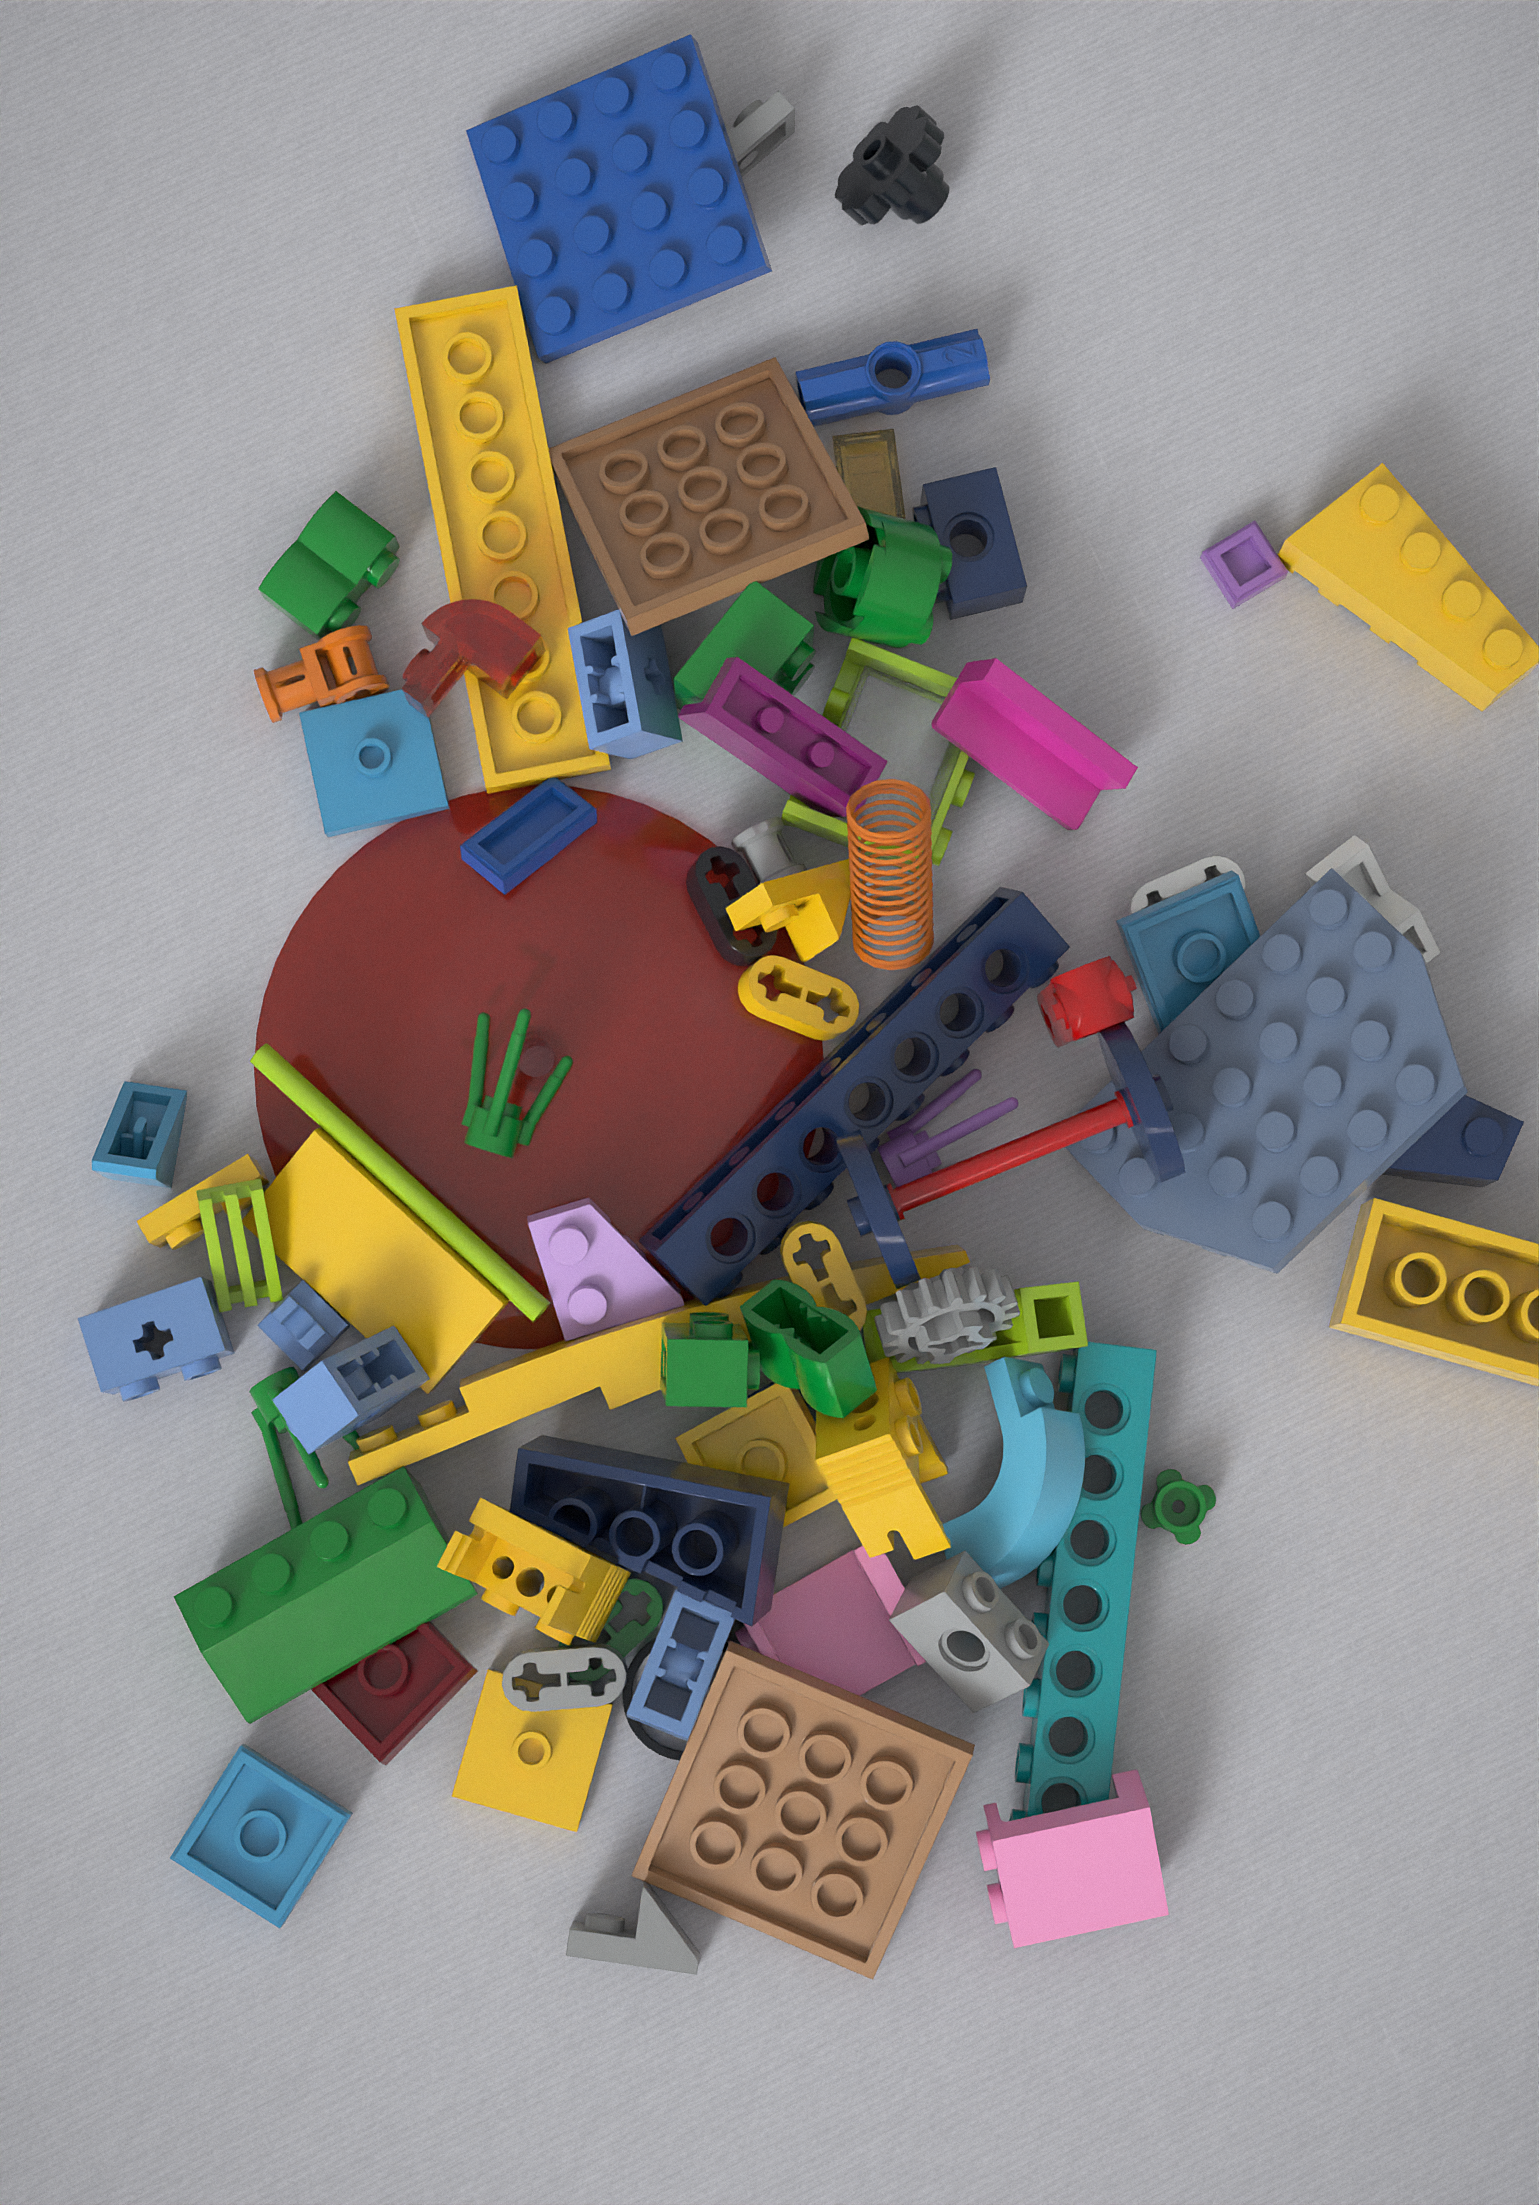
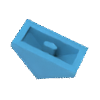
(142, 1135)

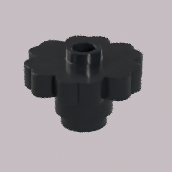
(895, 171)

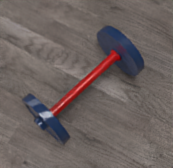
(1138, 1102)

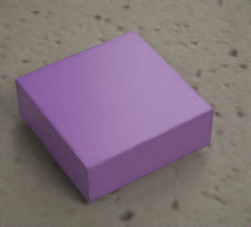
(1244, 564)

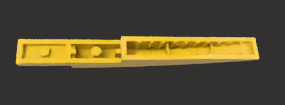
(617, 1359)

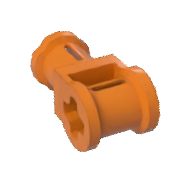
(323, 674)

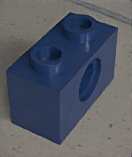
(978, 508)

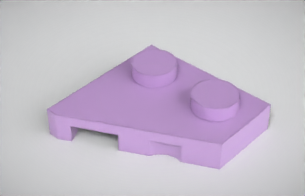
(596, 1271)

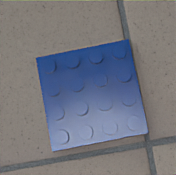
(618, 200)

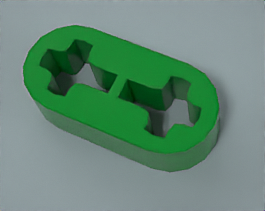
(632, 1632)

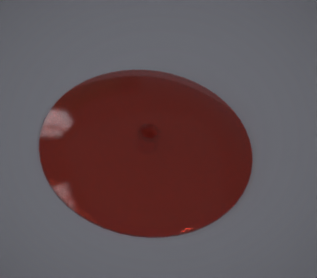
(617, 972)

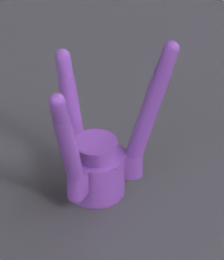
(914, 1156)

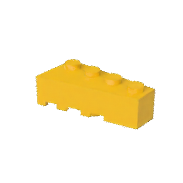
(1413, 588)

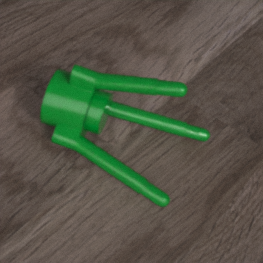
(497, 1123)
(267, 1418)

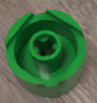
(885, 584)

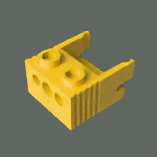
(878, 1465)
(515, 1558)

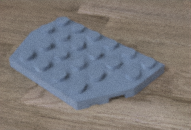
(1289, 1084)

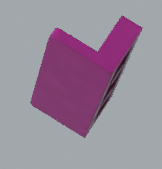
(783, 739)

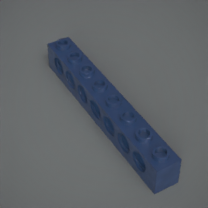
(821, 1099)

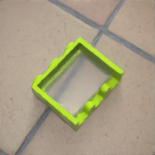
(890, 709)

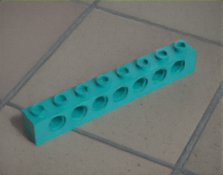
(1129, 1378)

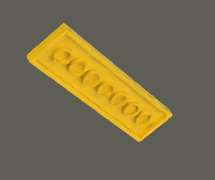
(499, 522)

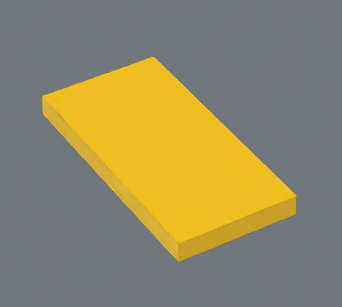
(375, 1257)

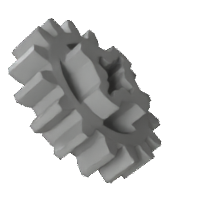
(947, 1315)

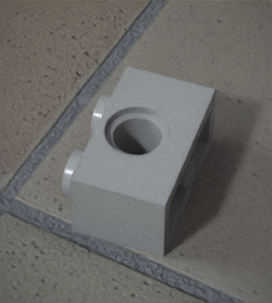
(969, 1632)

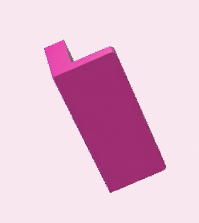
(1029, 742)

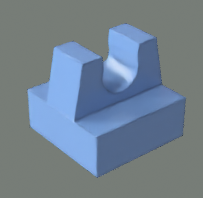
(303, 1325)

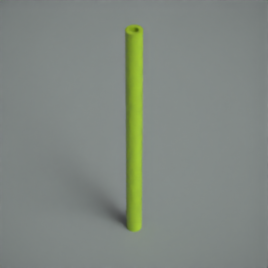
(400, 1182)

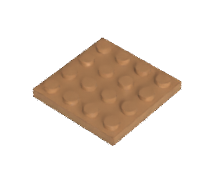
(706, 495)
(802, 1810)

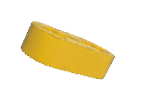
(802, 985)
(834, 1263)

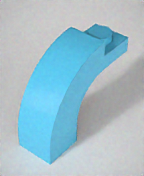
(1036, 1481)

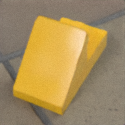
(806, 903)

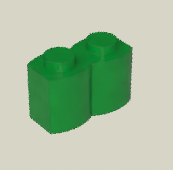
(331, 568)
(809, 1348)

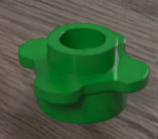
(1195, 1500)

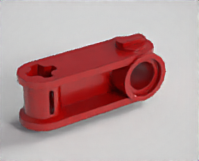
(1086, 1001)

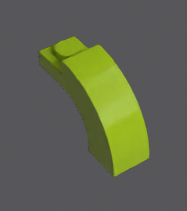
(1047, 1323)

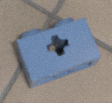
(624, 687)
(118, 1337)
(350, 1389)
(681, 1665)

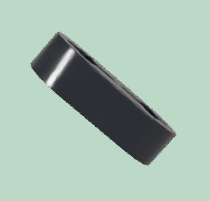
(713, 899)

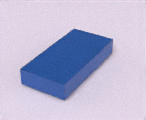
(528, 834)

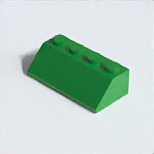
(324, 1595)

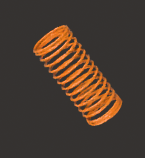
(922, 916)

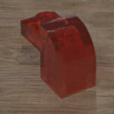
(471, 638)

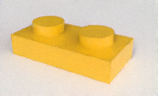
(180, 1218)

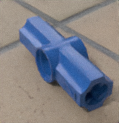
(932, 367)

